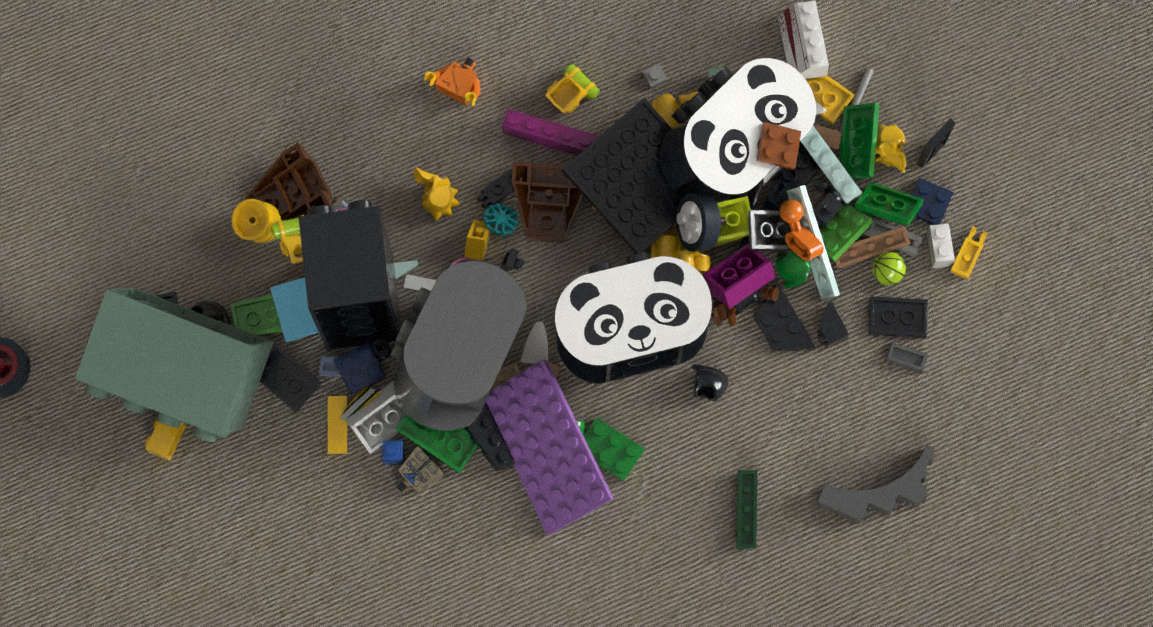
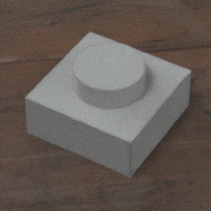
(654, 76)

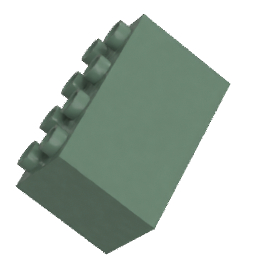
(173, 363)

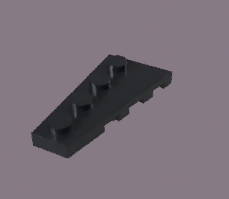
(804, 172)

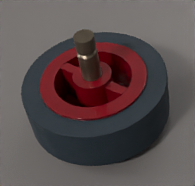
(13, 367)

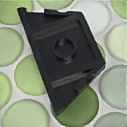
(782, 326)

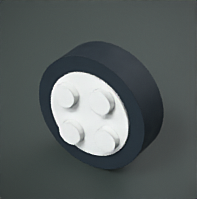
(698, 222)

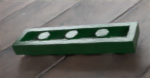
(746, 509)

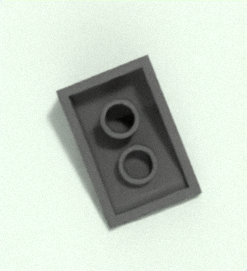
(767, 231)

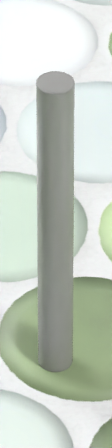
(861, 89)

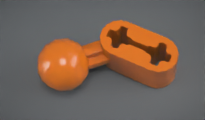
(800, 238)

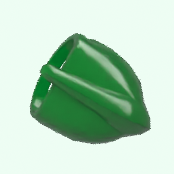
(792, 269)

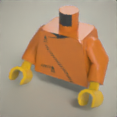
(457, 81)

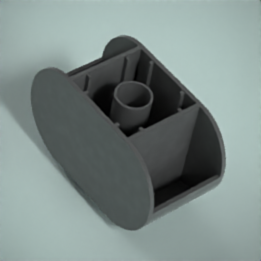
(456, 344)

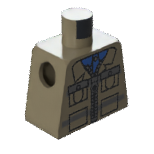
(418, 472)

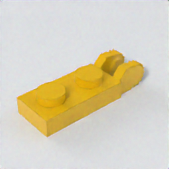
(968, 255)

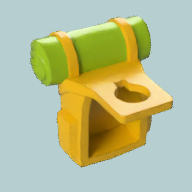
(571, 90)
(289, 234)

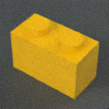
(164, 440)

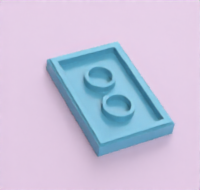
(293, 309)

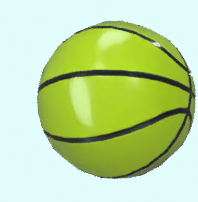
(888, 268)

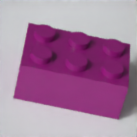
(739, 276)

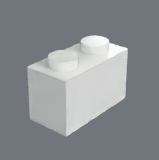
(940, 245)

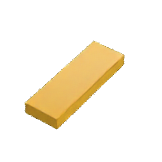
(336, 426)

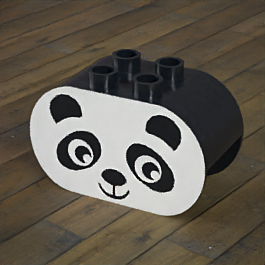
(721, 126)
(632, 318)

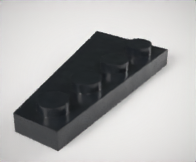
(489, 438)

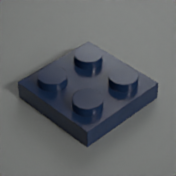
(934, 201)
(359, 368)

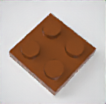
(778, 146)

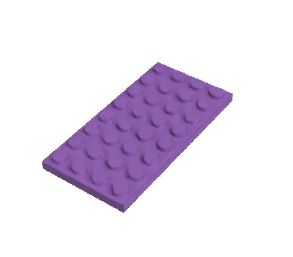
(548, 448)

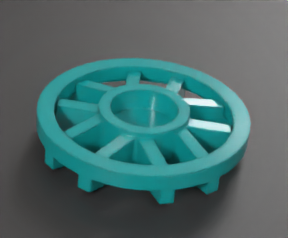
(500, 219)

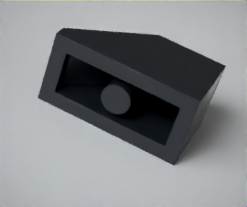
(831, 328)

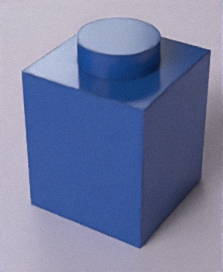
(393, 453)

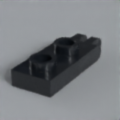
(497, 190)

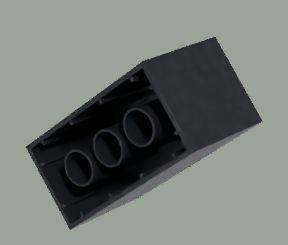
(350, 275)

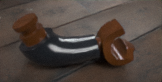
(721, 312)

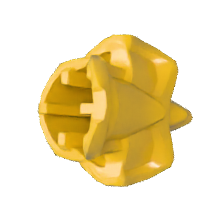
(889, 147)
(438, 193)

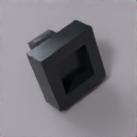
(511, 260)

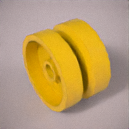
(254, 220)

